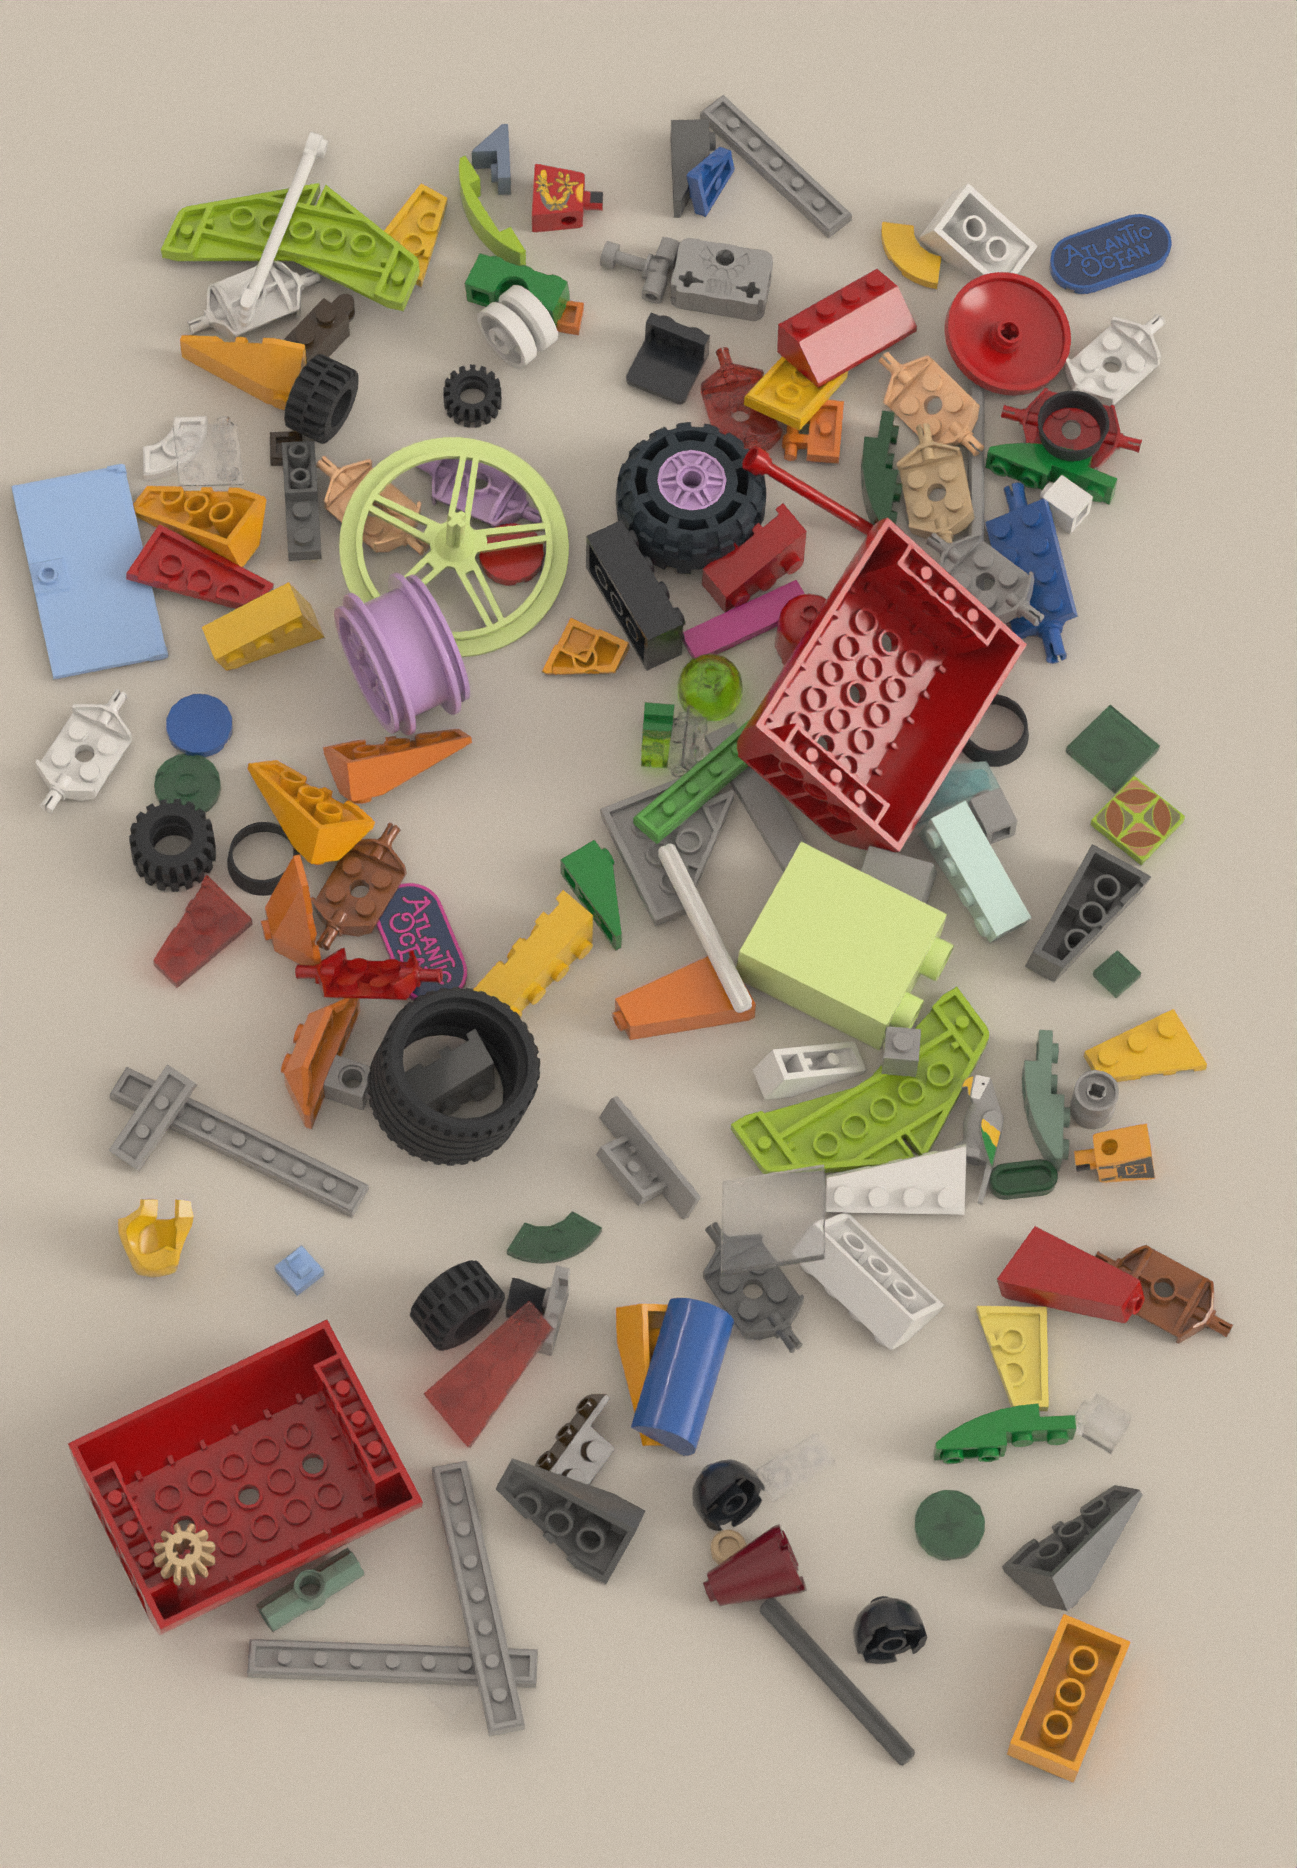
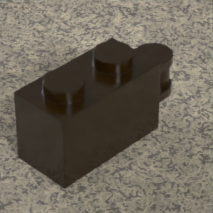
(325, 326)

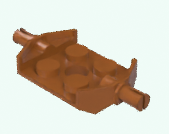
(367, 864)
(1192, 1298)

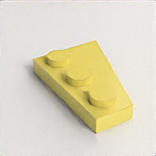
(1019, 1350)

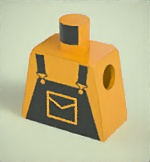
(1119, 1155)

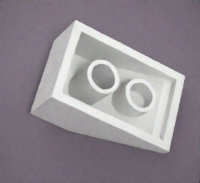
(976, 236)

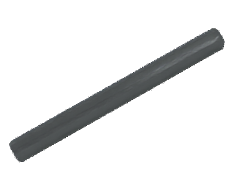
(837, 1681)

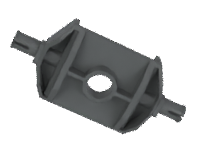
(758, 1317)

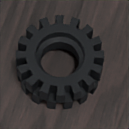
(472, 380)

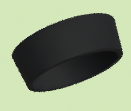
(1077, 400)
(1005, 756)
(248, 884)

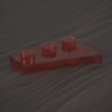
(204, 931)

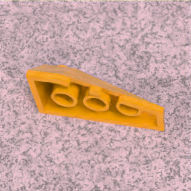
(259, 369)
(636, 1339)

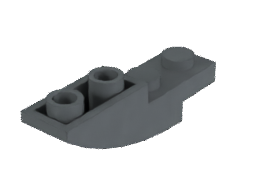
(301, 500)

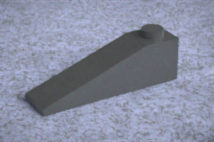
(579, 1518)
(1070, 1558)

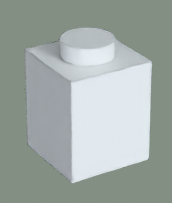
(1067, 503)

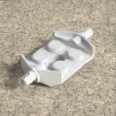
(279, 299)
(1124, 344)
(91, 729)

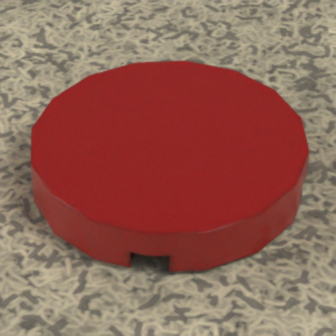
(512, 564)

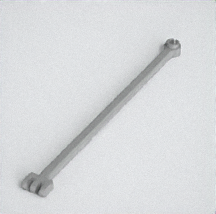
(976, 468)

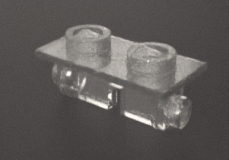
(689, 730)

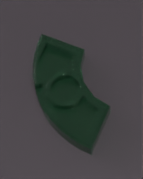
(554, 1242)

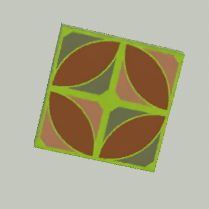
(1137, 820)

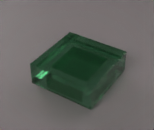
(1116, 974)

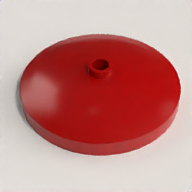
(1007, 333)

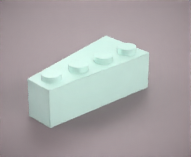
(974, 871)

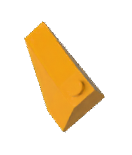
(217, 520)
(308, 815)

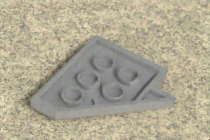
(692, 839)

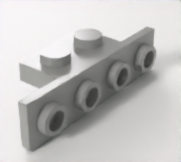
(641, 1163)

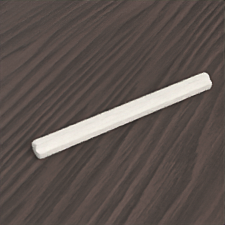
(705, 928)

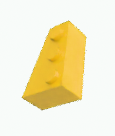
(263, 628)

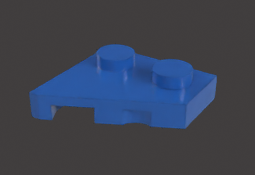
(709, 179)

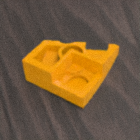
(586, 651)

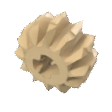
(176, 1544)

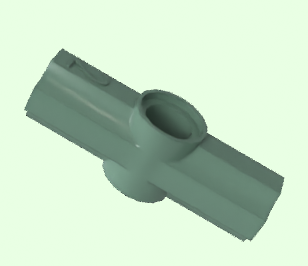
(291, 1603)

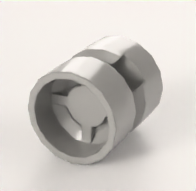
(1094, 1099)

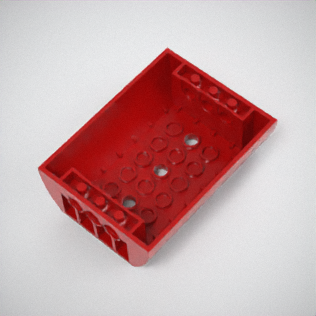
(912, 703)
(239, 1433)

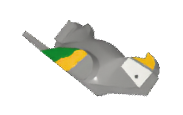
(982, 1126)

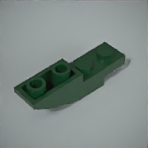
(877, 476)

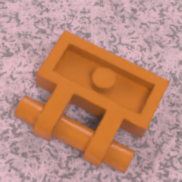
(823, 436)

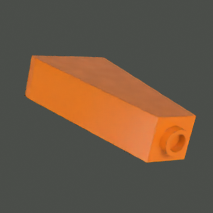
(678, 1003)

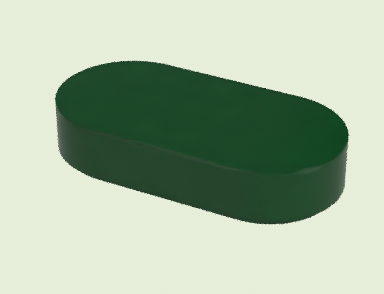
(1023, 1179)

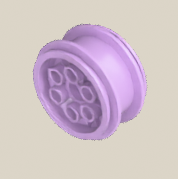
(402, 653)

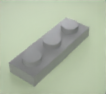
(153, 1117)

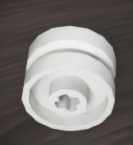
(517, 326)

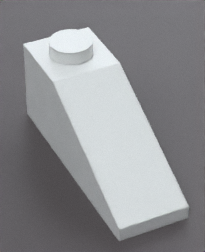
(807, 1068)

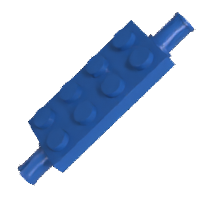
(1031, 543)

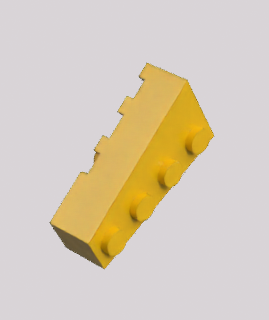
(542, 957)

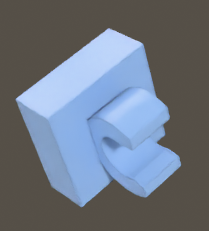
(299, 1270)

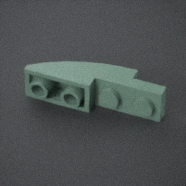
(1042, 1104)

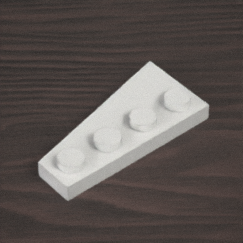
(907, 1186)

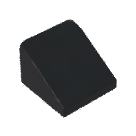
(521, 1293)

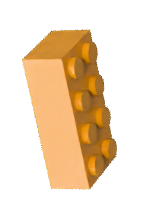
(1068, 1698)

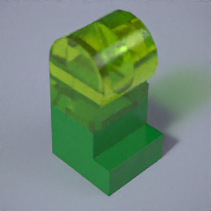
(657, 734)

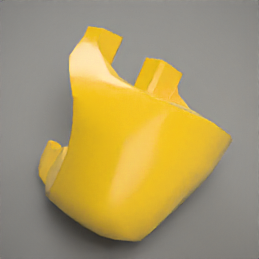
(155, 1243)

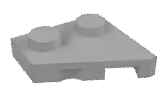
(555, 1303)

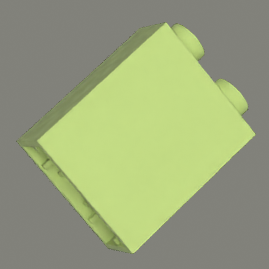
(844, 947)

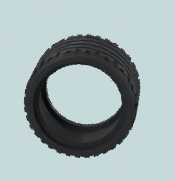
(429, 1132)

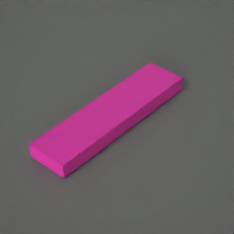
(740, 623)

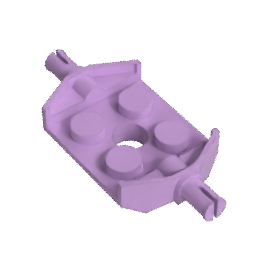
(495, 504)

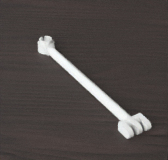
(314, 148)

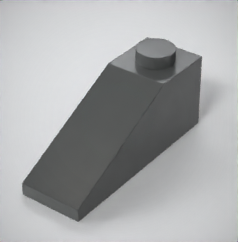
(689, 146)

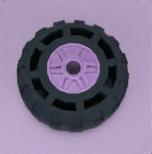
(689, 496)

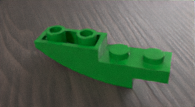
(1036, 467)
(989, 1434)

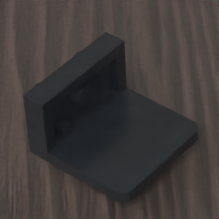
(669, 359)

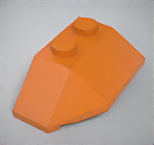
(316, 1045)

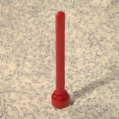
(758, 462)

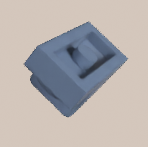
(495, 154)

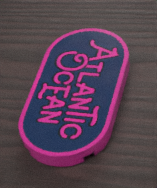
(420, 924)

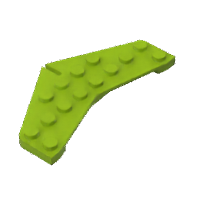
(324, 238)
(873, 1118)

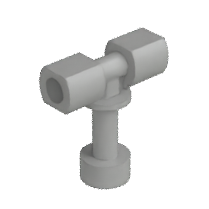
(653, 267)

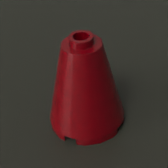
(757, 1571)

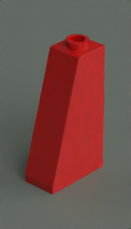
(1069, 1279)

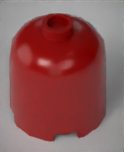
(794, 622)

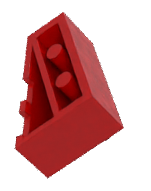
(758, 562)

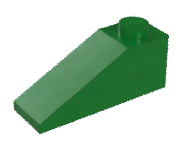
(592, 880)

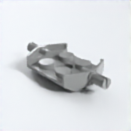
(974, 560)

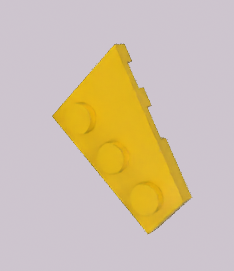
(419, 224)
(1147, 1049)

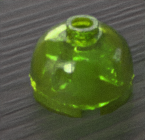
(710, 686)

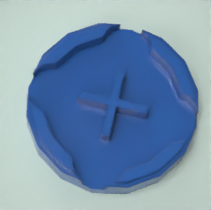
(199, 725)

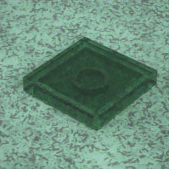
(1112, 749)

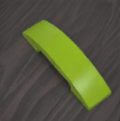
(503, 243)

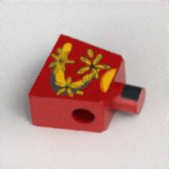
(561, 199)

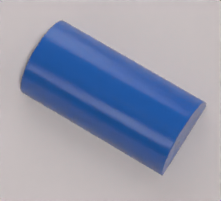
(683, 1374)

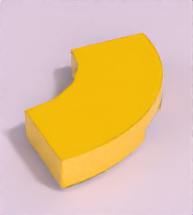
(908, 255)

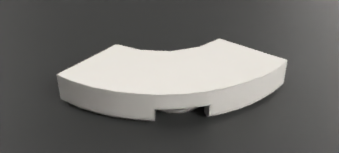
(160, 458)

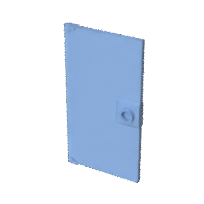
(78, 549)

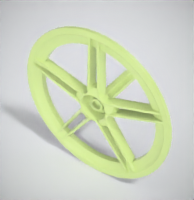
(455, 541)

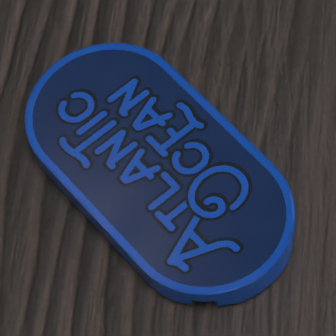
(1110, 253)

